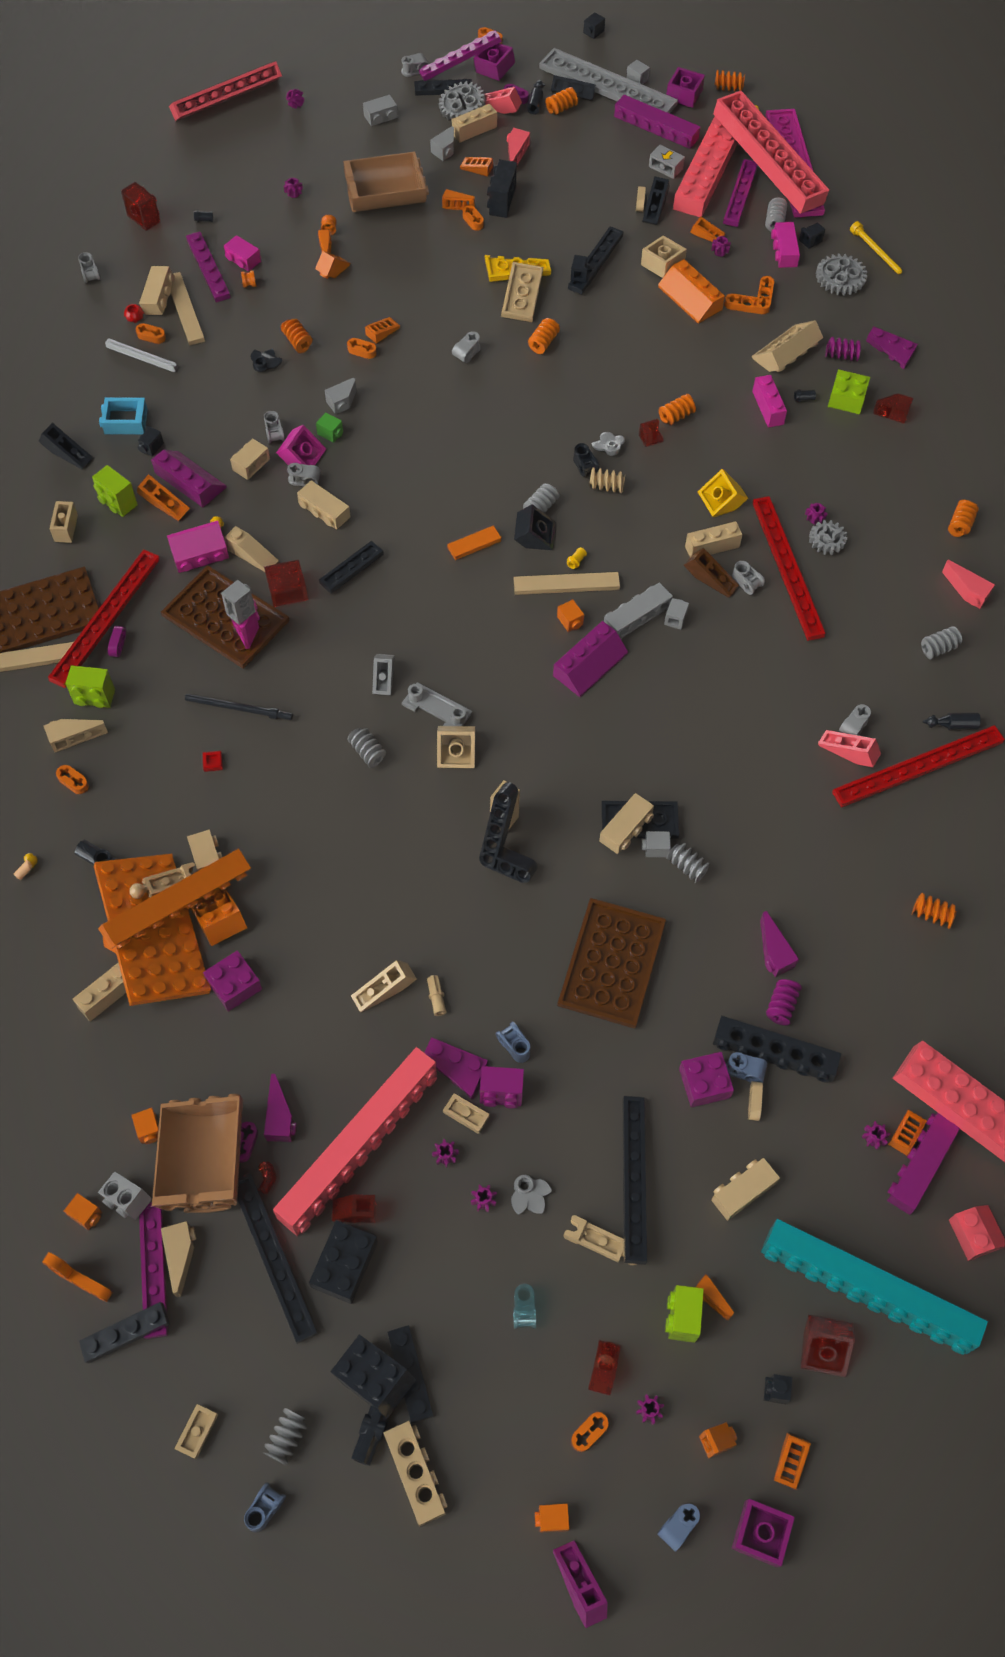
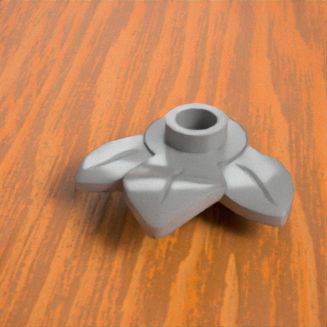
(609, 443)
(530, 1198)

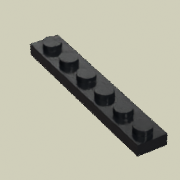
(598, 257)

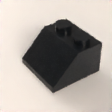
(534, 529)

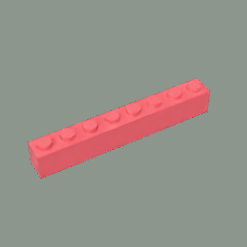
(225, 91)

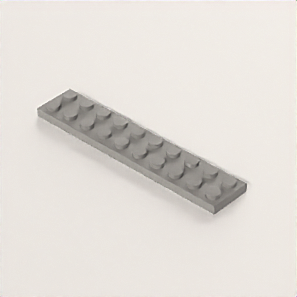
(607, 83)

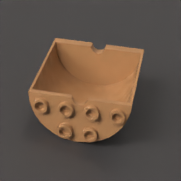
(385, 181)
(198, 1154)

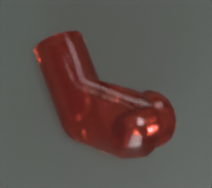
(269, 1176)

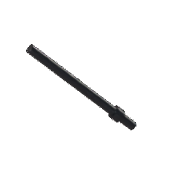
(273, 713)

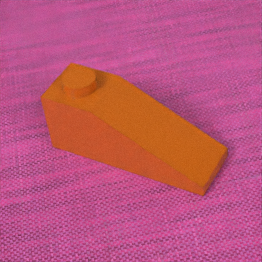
(162, 498)

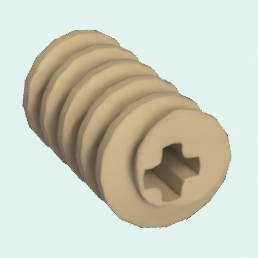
(607, 480)

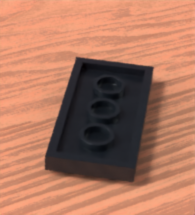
(664, 818)

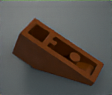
(711, 573)

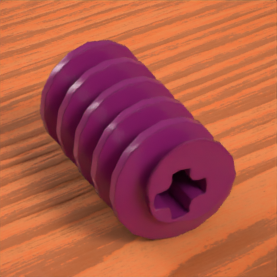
(844, 348)
(782, 1001)

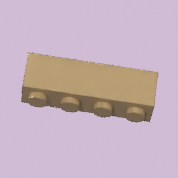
(789, 346)

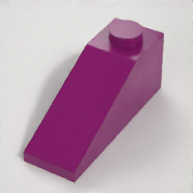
(777, 952)
(279, 1121)
(581, 1584)

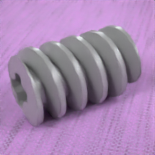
(776, 212)
(543, 497)
(941, 642)
(367, 746)
(687, 862)
(285, 1436)

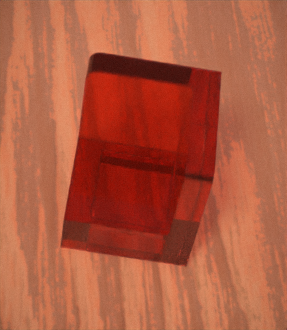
(649, 433)

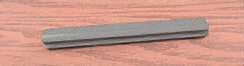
(141, 355)

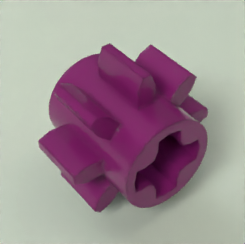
(295, 98)
(293, 187)
(720, 246)
(816, 513)
(872, 1139)
(445, 1147)
(487, 1202)
(647, 1402)

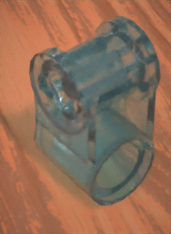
(524, 1309)

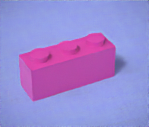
(785, 244)
(769, 401)

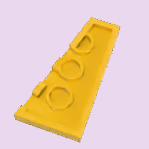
(500, 268)

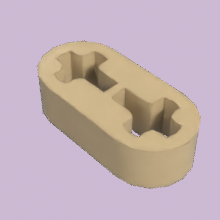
(640, 199)
(755, 1101)

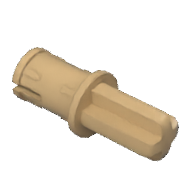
(436, 995)

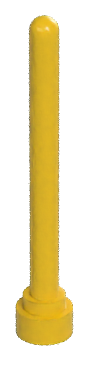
(857, 229)

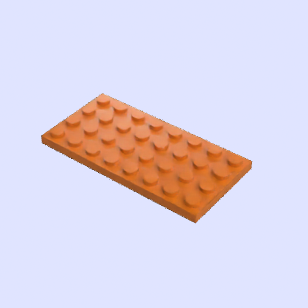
(165, 959)

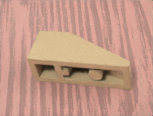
(249, 549)
(71, 732)
(384, 985)
(179, 1251)

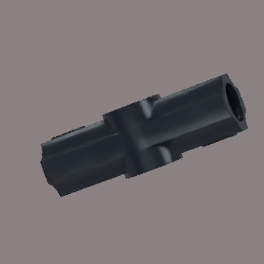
(92, 853)
(370, 1435)

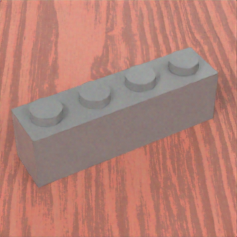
(639, 610)

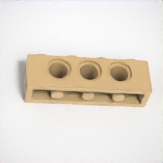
(424, 1511)

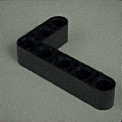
(493, 853)

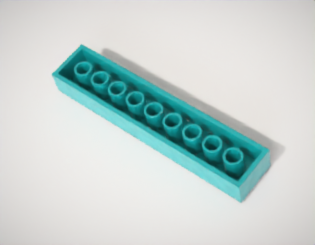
(874, 1287)

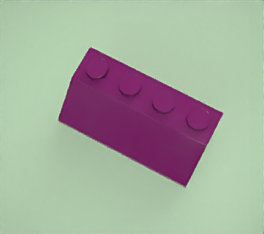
(187, 476)
(590, 659)

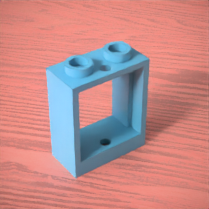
(135, 426)

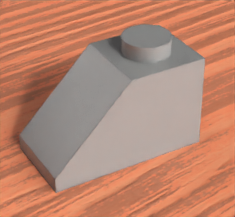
(443, 144)
(341, 395)
(383, 674)

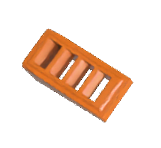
(477, 165)
(450, 196)
(703, 229)
(325, 240)
(377, 334)
(898, 1144)
(714, 1298)
(790, 1438)

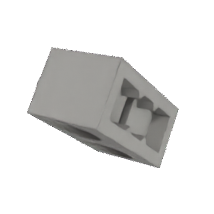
(238, 602)
(125, 1196)

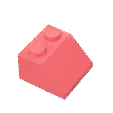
(977, 1231)

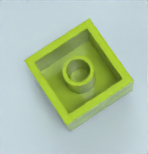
(849, 391)
(114, 491)
(90, 686)
(685, 1313)

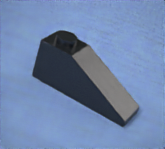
(656, 200)
(64, 447)

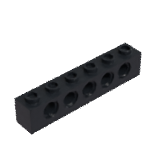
(787, 1045)

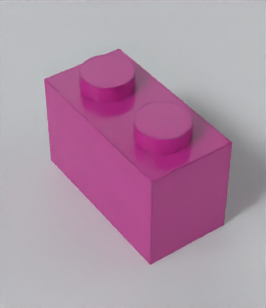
(242, 253)

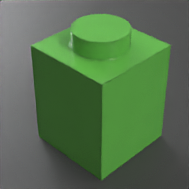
(329, 427)

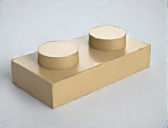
(466, 1113)
(196, 1431)

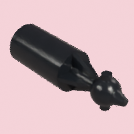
(535, 98)
(955, 721)

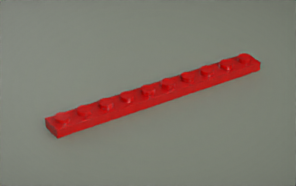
(788, 569)
(104, 617)
(917, 766)

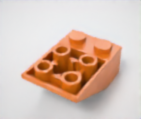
(218, 917)

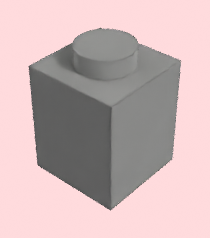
(638, 72)
(676, 613)
(656, 844)

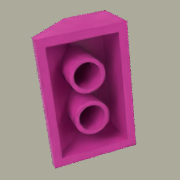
(198, 546)

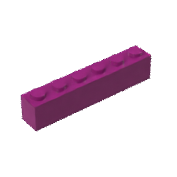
(657, 121)
(922, 1163)

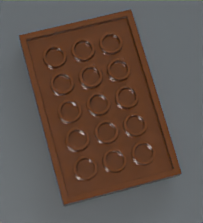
(45, 609)
(202, 614)
(612, 963)

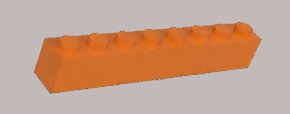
(173, 899)

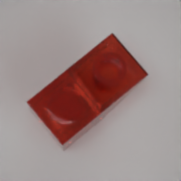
(893, 407)
(355, 1209)
(604, 1367)

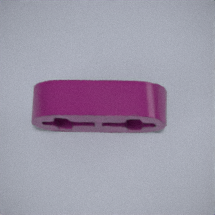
(523, 94)
(117, 641)
(249, 1142)

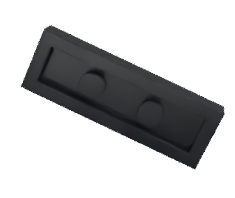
(583, 89)

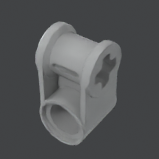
(413, 64)
(88, 267)
(467, 347)
(273, 427)
(303, 474)
(747, 577)
(856, 721)

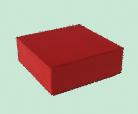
(212, 761)

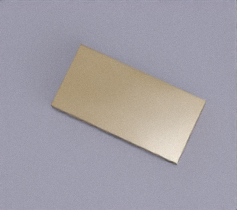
(522, 292)

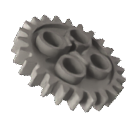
(451, 104)
(841, 274)

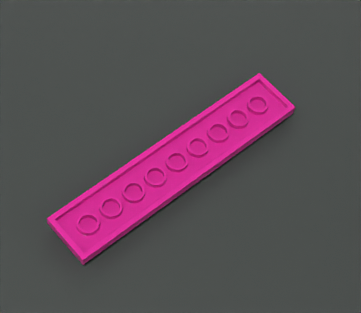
(788, 126)

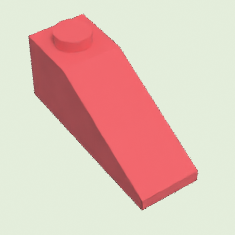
(504, 100)
(518, 143)
(969, 585)
(851, 747)

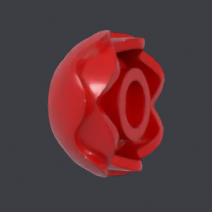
(133, 313)

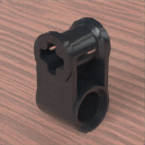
(585, 459)

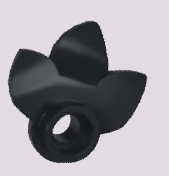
(264, 360)

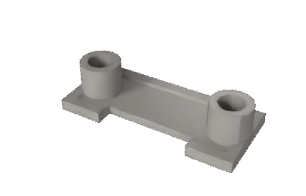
(436, 704)

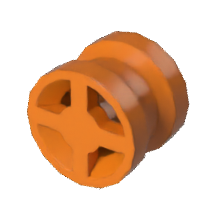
(329, 223)
(248, 279)

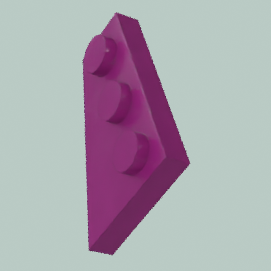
(895, 346)
(457, 1065)

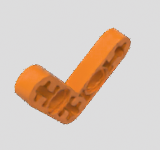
(756, 302)
(65, 1271)

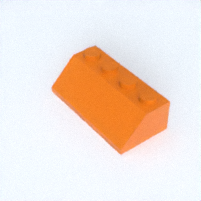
(692, 291)

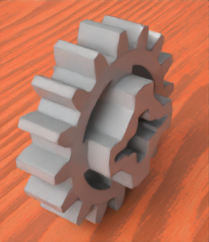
(827, 537)

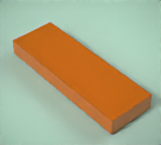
(474, 542)

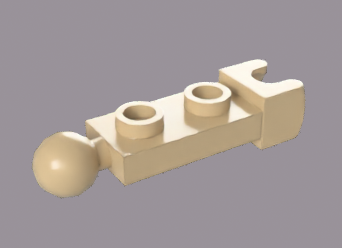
(161, 881)
(596, 1239)

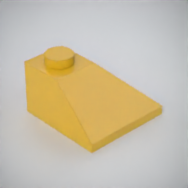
(722, 494)

